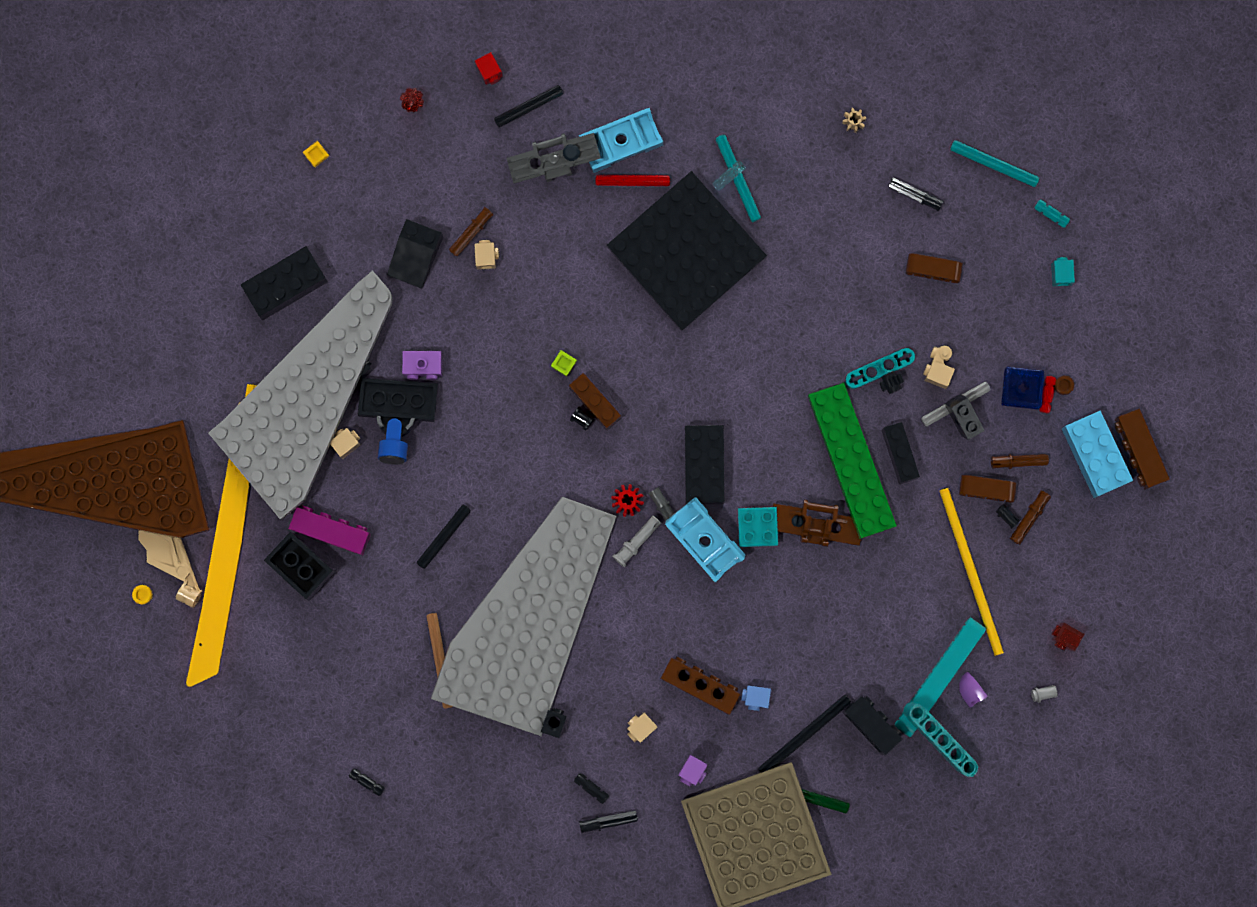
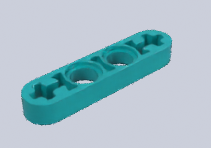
(878, 366)

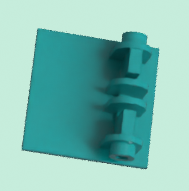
(758, 527)

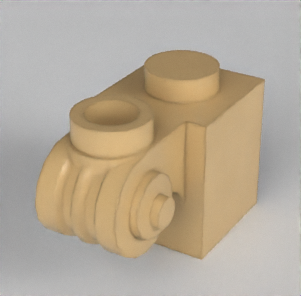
(938, 372)

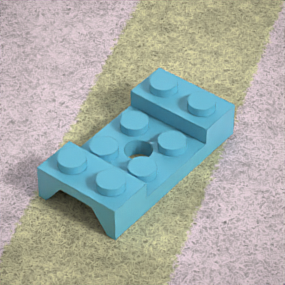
(640, 136)
(693, 523)

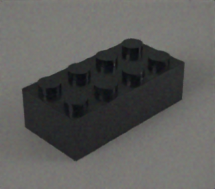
(284, 283)
(704, 464)

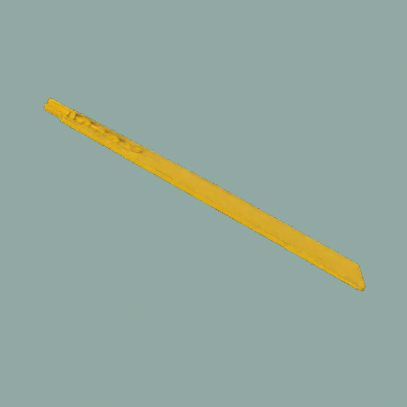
(221, 576)

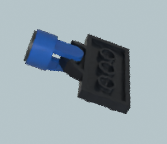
(396, 408)

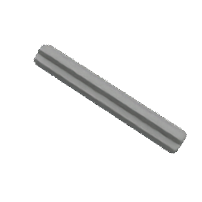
(942, 411)

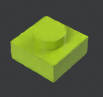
(563, 363)

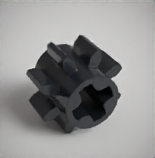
(891, 382)

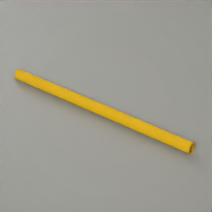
(971, 571)

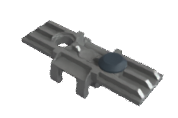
(555, 164)

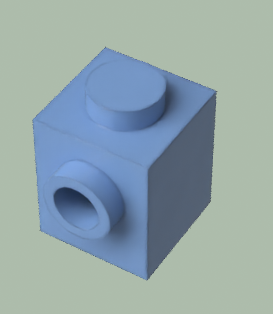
(756, 697)

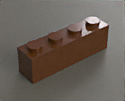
(1141, 448)

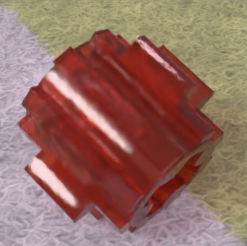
(411, 100)

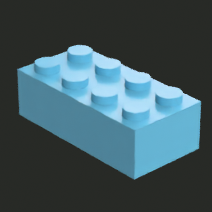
(1097, 454)

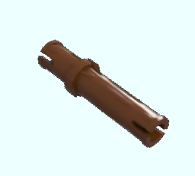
(1032, 514)

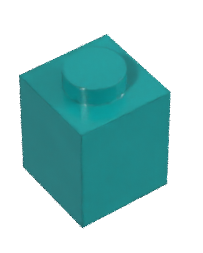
(1063, 272)

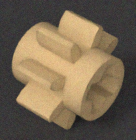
(850, 123)

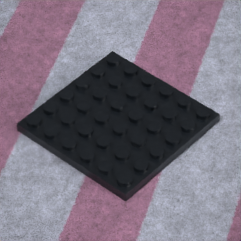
(686, 250)

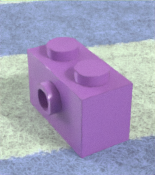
(422, 364)
(692, 771)

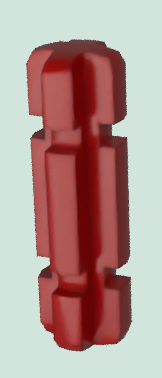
(1047, 395)

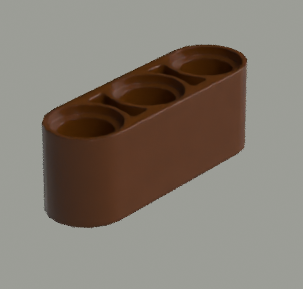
(934, 267)
(986, 487)

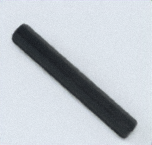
(528, 106)
(443, 536)

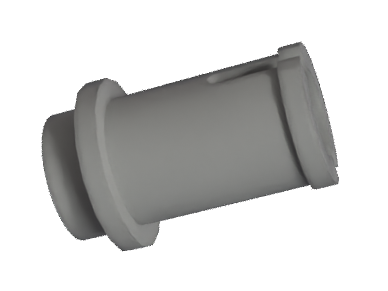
(1043, 693)

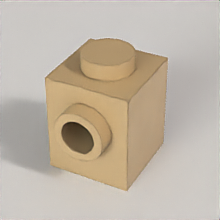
(486, 255)
(345, 442)
(640, 727)

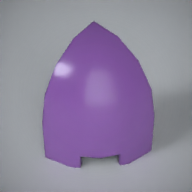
(971, 690)

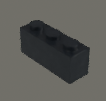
(900, 453)

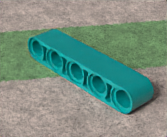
(948, 742)

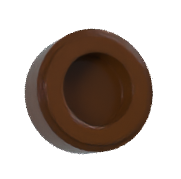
(1064, 385)

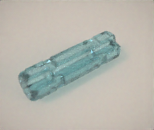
(728, 175)

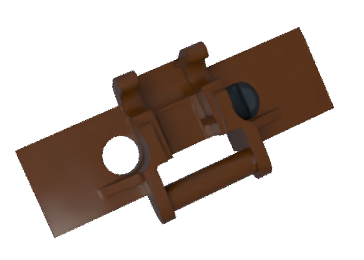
(813, 530)

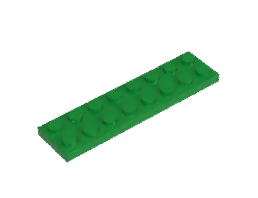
(851, 461)

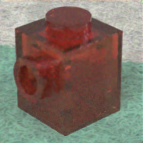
(1066, 637)

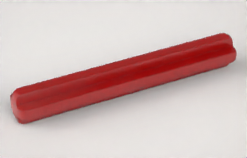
(632, 180)

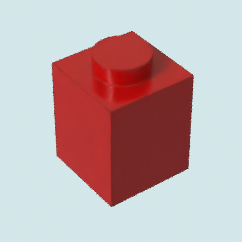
(488, 69)

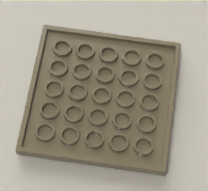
(756, 837)

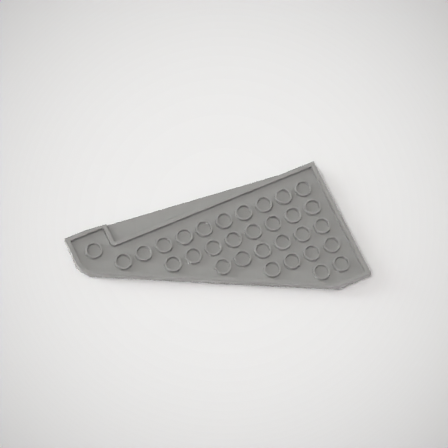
(293, 413)

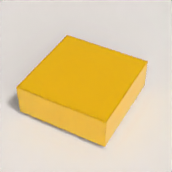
(316, 154)

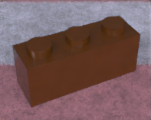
(595, 401)

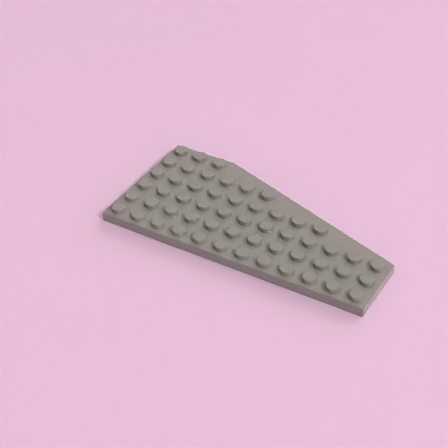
(522, 631)

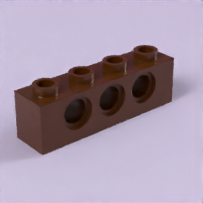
(725, 704)

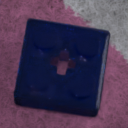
(1032, 380)

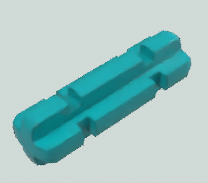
(1052, 213)

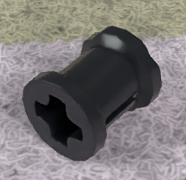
(582, 418)

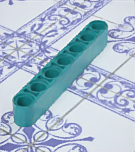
(943, 672)

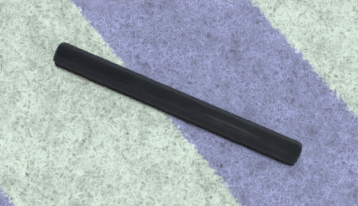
(805, 734)

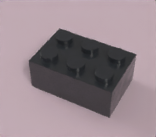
(299, 566)
(872, 724)

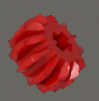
(631, 494)

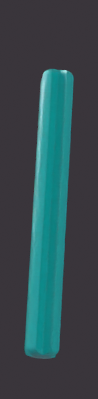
(994, 163)
(739, 180)

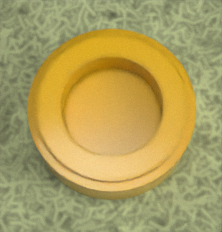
(142, 594)

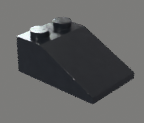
(414, 253)

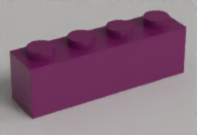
(330, 531)

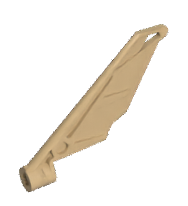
(171, 557)

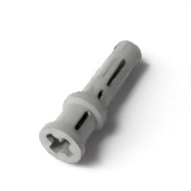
(630, 548)

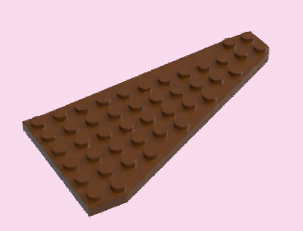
(117, 479)

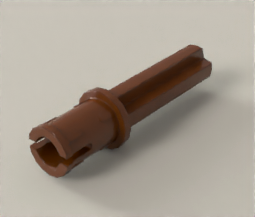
(476, 225)
(1019, 461)

